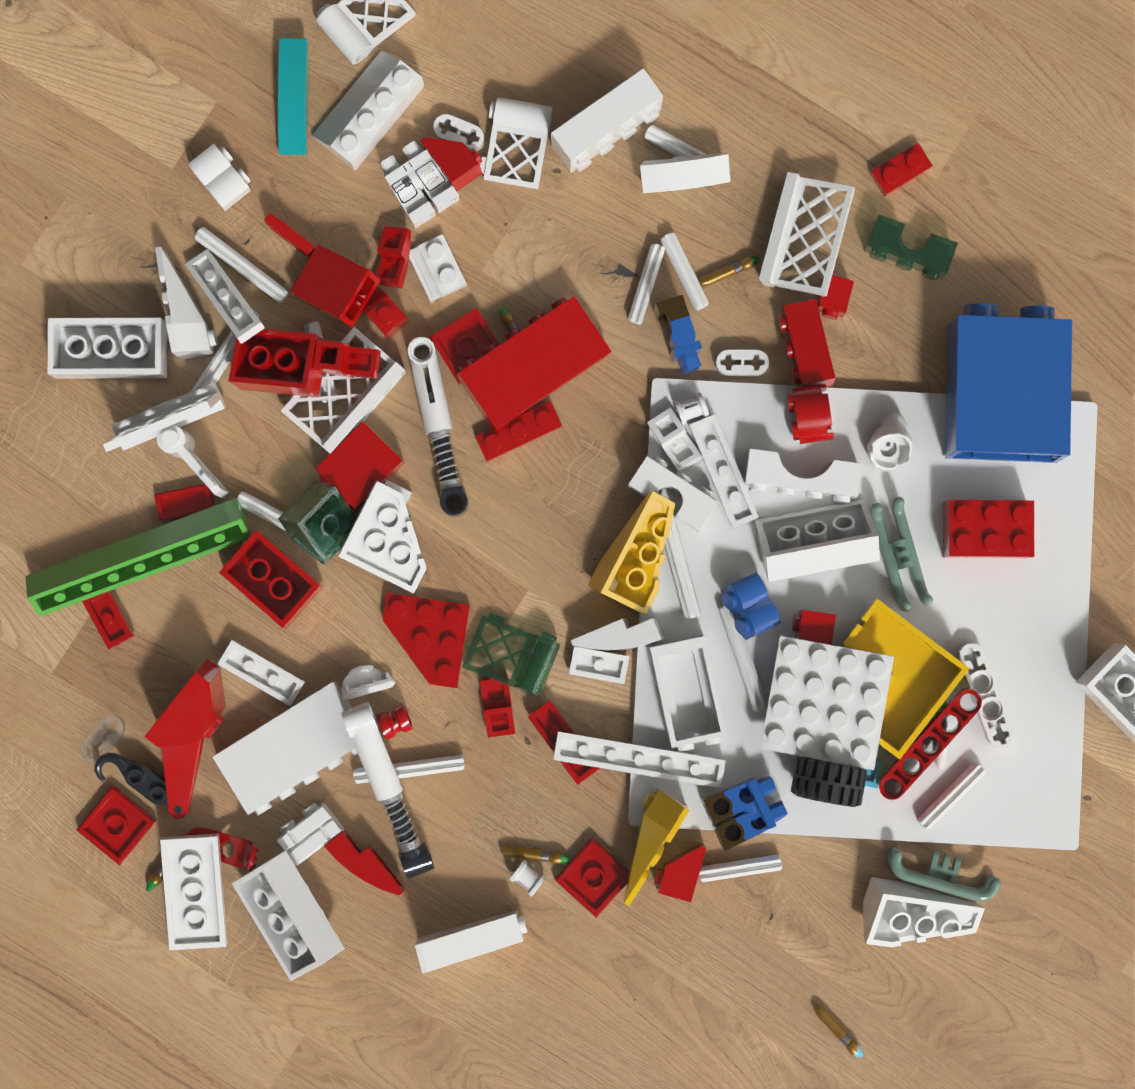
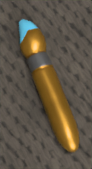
(851, 1044)

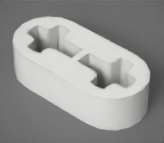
(461, 127)
(742, 370)

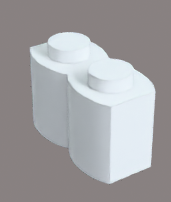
(219, 176)

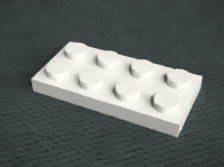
(193, 891)

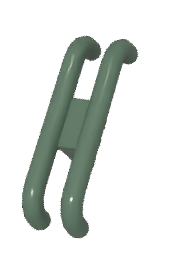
(900, 555)
(942, 876)

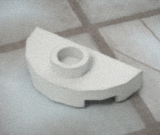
(364, 681)

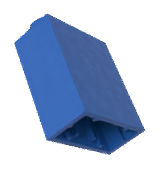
(1008, 385)

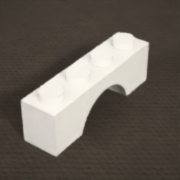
(766, 471)

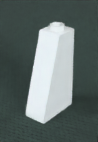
(469, 940)

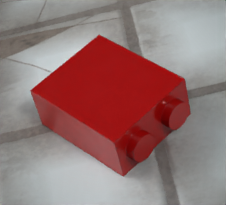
(335, 285)
(358, 464)

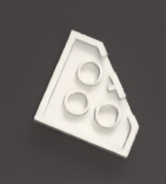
(385, 539)

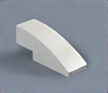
(685, 172)
(620, 636)

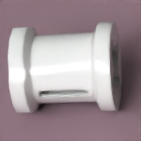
(691, 408)
(527, 878)

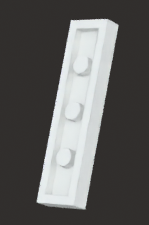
(224, 296)
(723, 471)

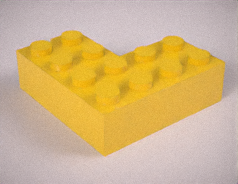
(920, 673)

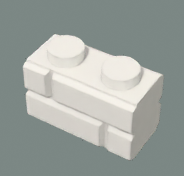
(310, 833)

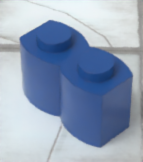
(750, 606)

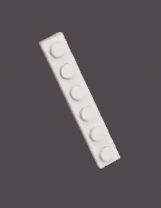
(639, 760)

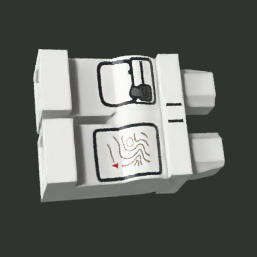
(418, 175)

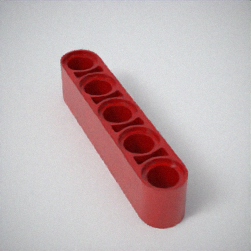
(926, 757)

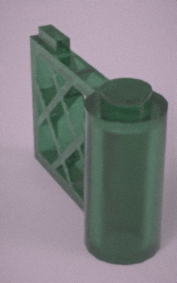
(534, 660)

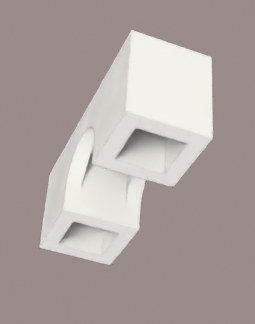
(695, 503)

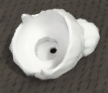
(898, 452)

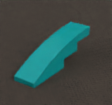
(293, 96)

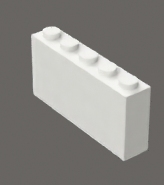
(288, 750)

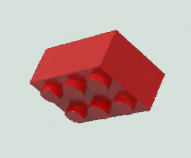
(277, 363)
(988, 529)
(271, 579)

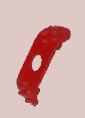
(244, 849)

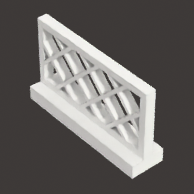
(783, 229)
(359, 410)
(174, 412)

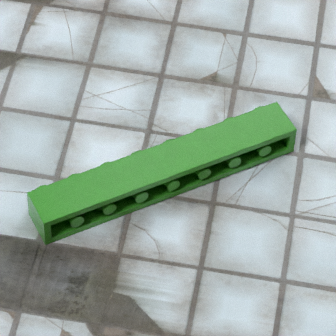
(137, 557)

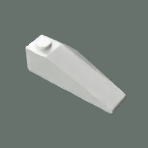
(186, 326)
(905, 913)

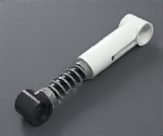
(437, 423)
(386, 787)

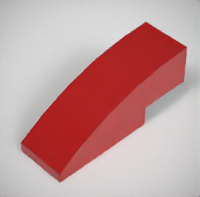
(364, 864)

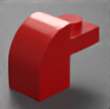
(346, 361)

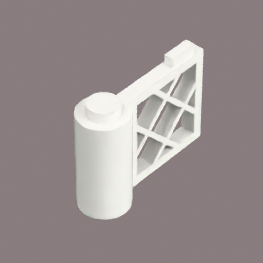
(349, 33)
(519, 119)
(181, 445)

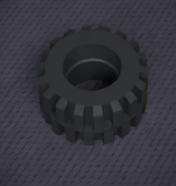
(828, 782)

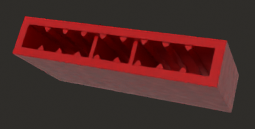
(532, 362)

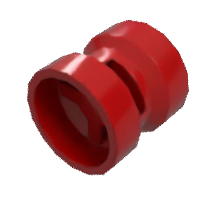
(388, 724)

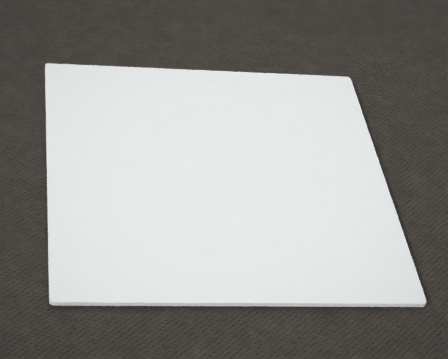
(1020, 612)

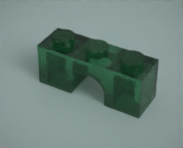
(887, 243)

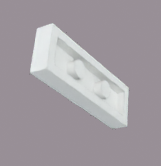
(261, 673)

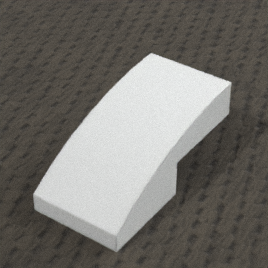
(674, 440)

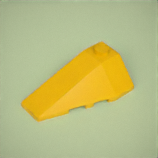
(634, 559)
(658, 825)

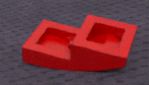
(394, 252)
(497, 708)

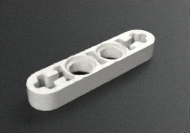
(989, 694)

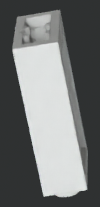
(716, 726)

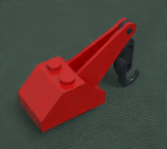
(181, 735)

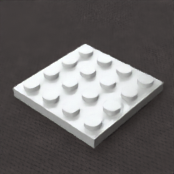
(827, 702)

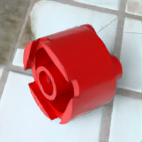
(811, 413)

